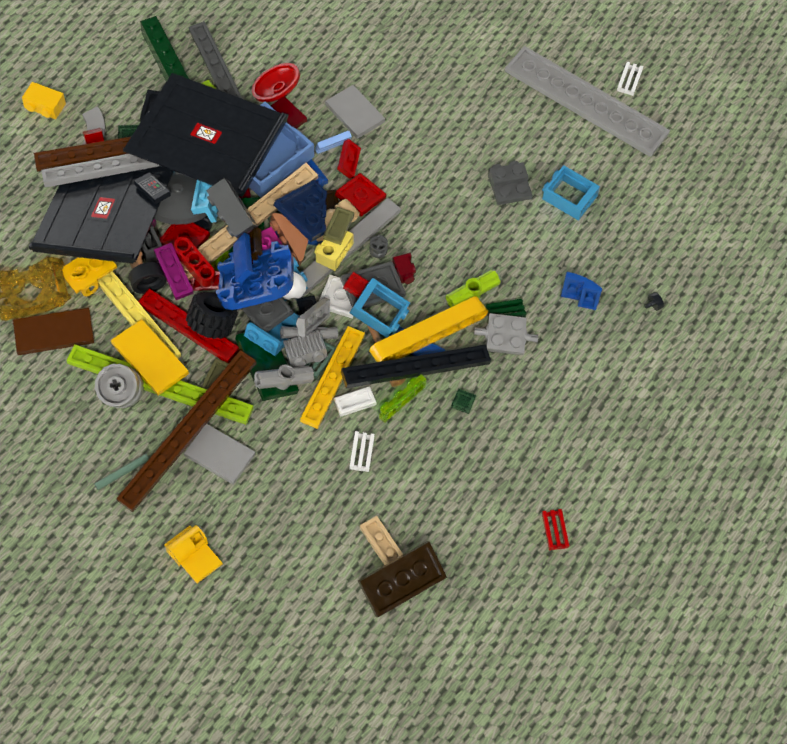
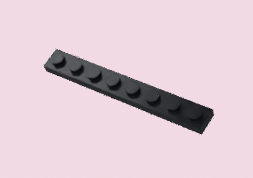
(415, 366)

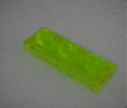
(402, 397)

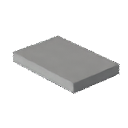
(355, 111)
(219, 454)

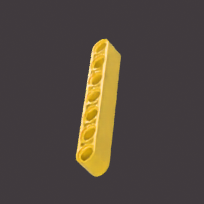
(429, 330)

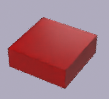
(355, 284)

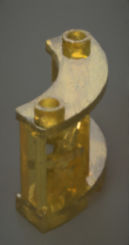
(45, 300)

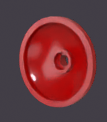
(276, 82)

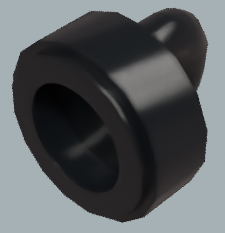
(204, 223)
(654, 301)

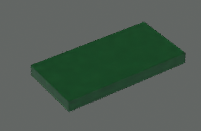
(264, 362)

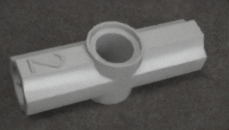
(283, 377)

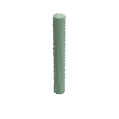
(121, 472)

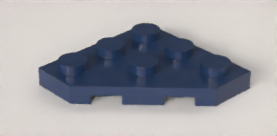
(305, 209)

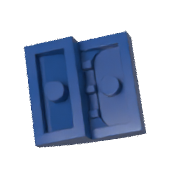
(581, 289)

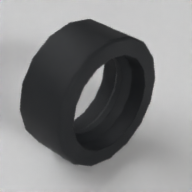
(146, 270)

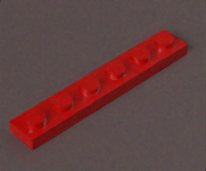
(176, 318)

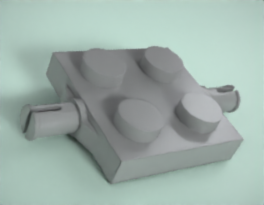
(506, 334)

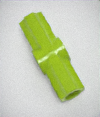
(480, 284)

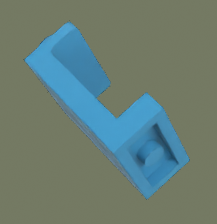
(270, 340)

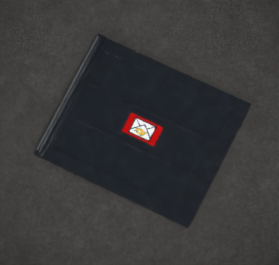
(206, 133)
(99, 218)

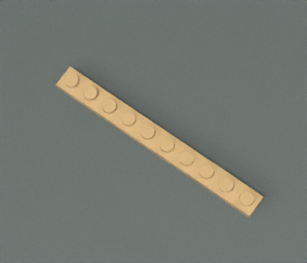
(259, 211)

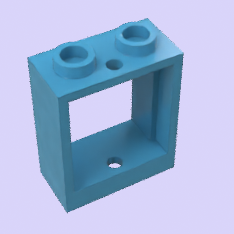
(577, 181)
(387, 295)

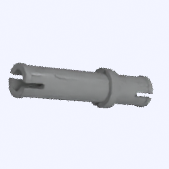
(326, 332)

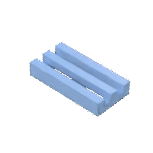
(332, 142)

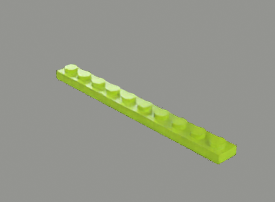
(179, 392)

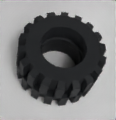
(209, 317)

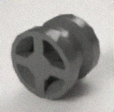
(378, 242)

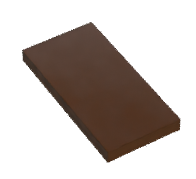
(53, 331)

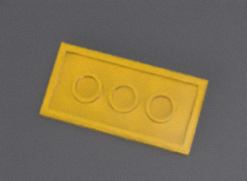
(149, 357)

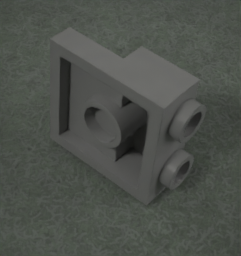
(509, 183)

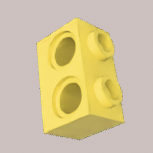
(337, 251)

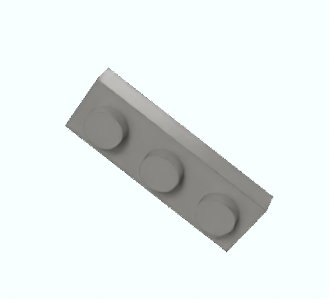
(313, 317)

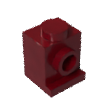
(404, 268)

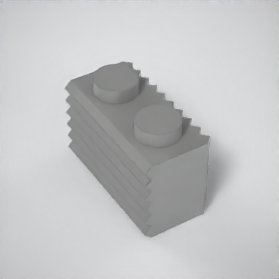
(305, 349)

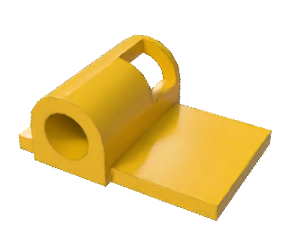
(85, 272)
(192, 552)

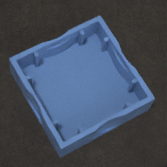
(284, 158)

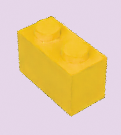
(43, 100)

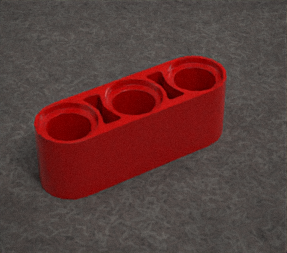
(198, 269)

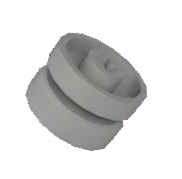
(108, 381)

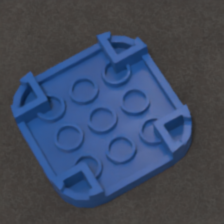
(269, 281)

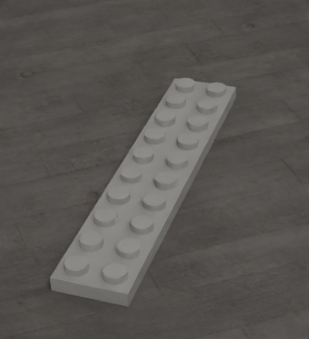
(587, 101)

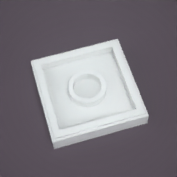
(338, 298)

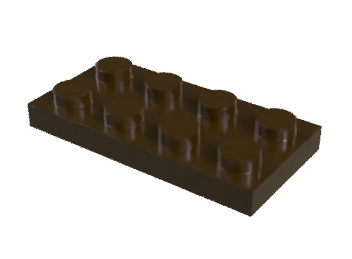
(402, 579)

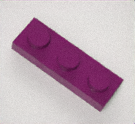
(173, 271)

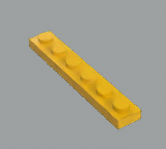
(332, 377)

